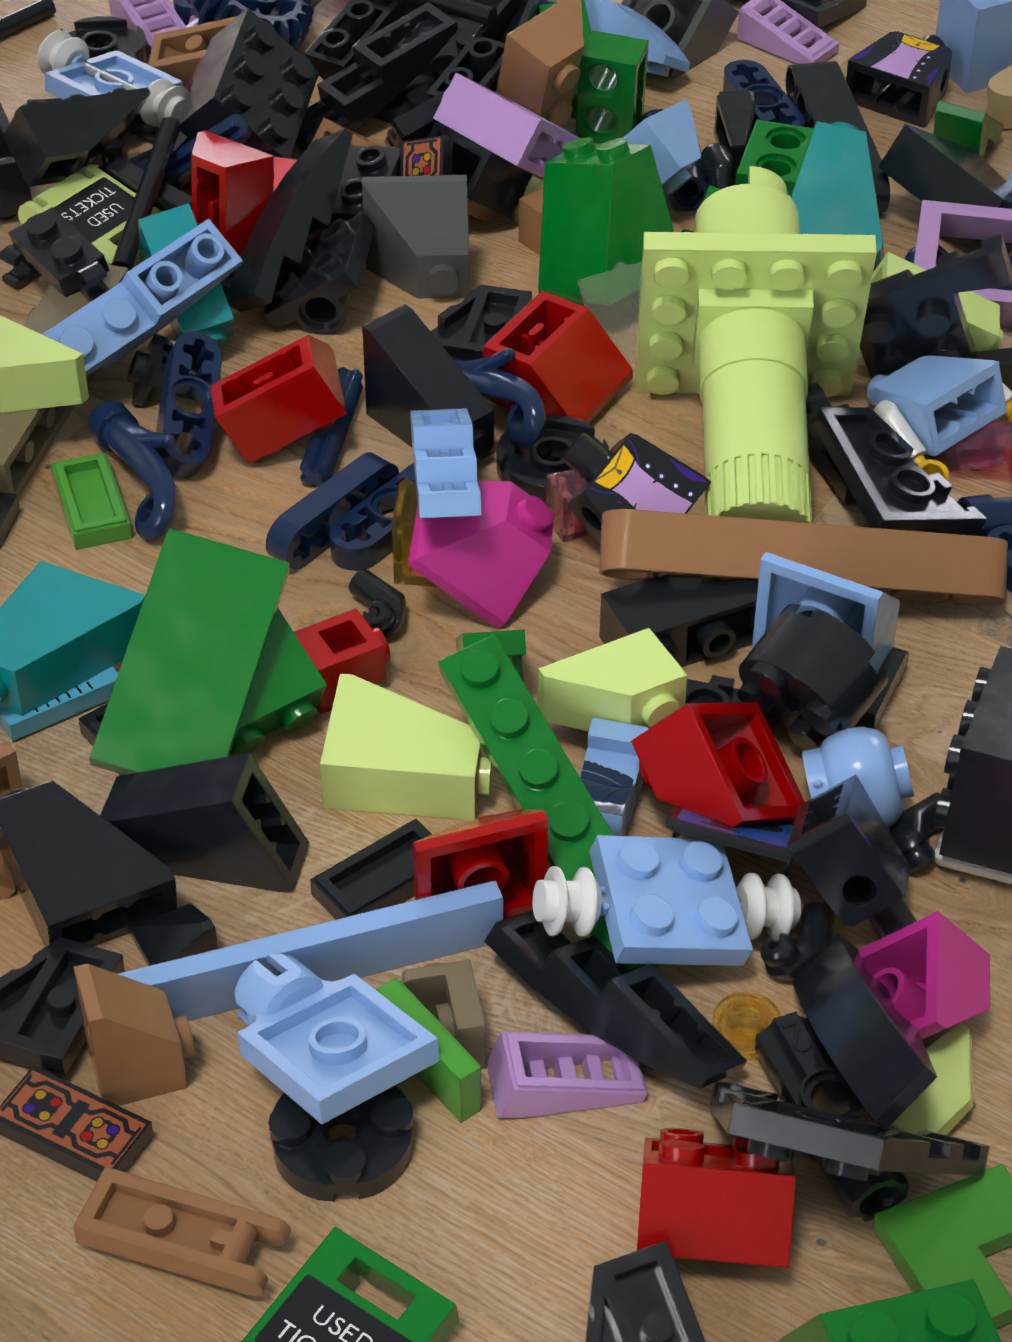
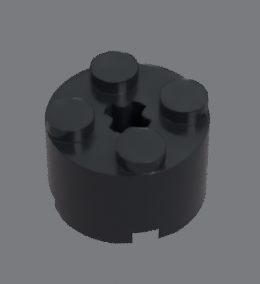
(811, 675)

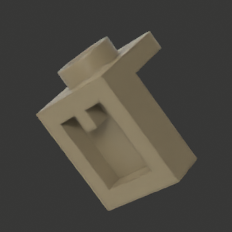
(453, 1000)

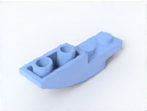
(619, 19)
(148, 297)

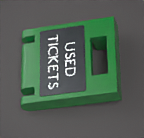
(324, 1308)

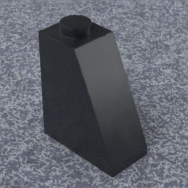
(944, 172)
(413, 372)
(211, 822)
(78, 869)

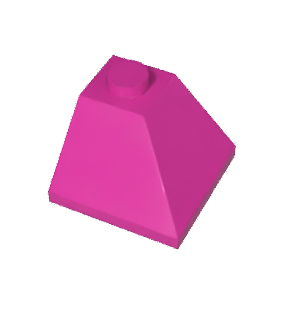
(486, 557)
(931, 973)

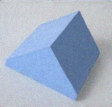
(978, 37)

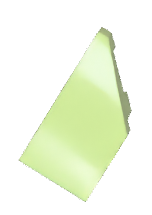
(950, 1093)

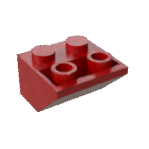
(230, 185)
(562, 356)
(280, 398)
(715, 1200)

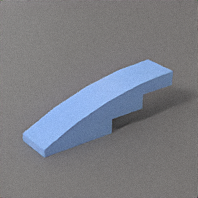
(445, 463)

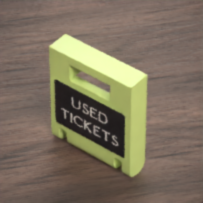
(92, 204)

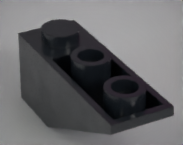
(67, 134)
(687, 615)

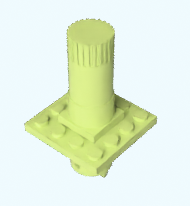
(748, 323)

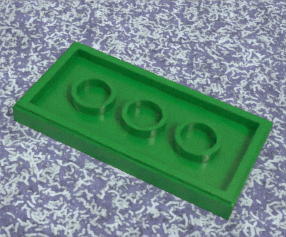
(190, 656)

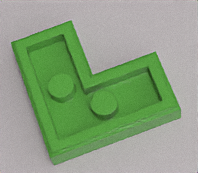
(950, 1233)

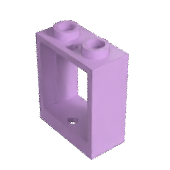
(501, 125)
(964, 222)

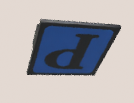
(764, 840)

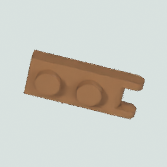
(177, 1230)

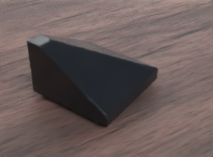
(174, 935)

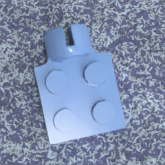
(326, 1038)

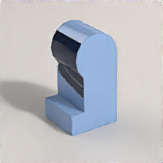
(613, 771)

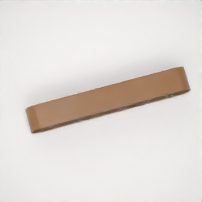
(730, 548)

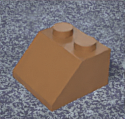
(544, 62)

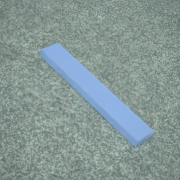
(334, 949)

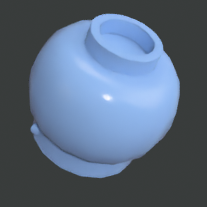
(867, 755)

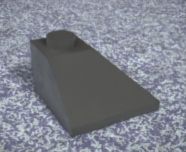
(693, 25)
(419, 233)

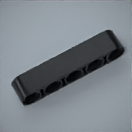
(825, 97)

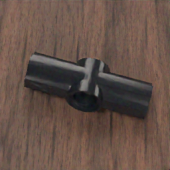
(811, 1080)

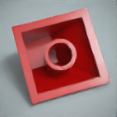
(719, 764)
(491, 848)

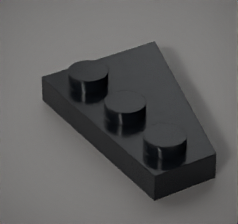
(886, 480)

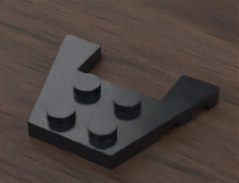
(924, 314)
(848, 1145)

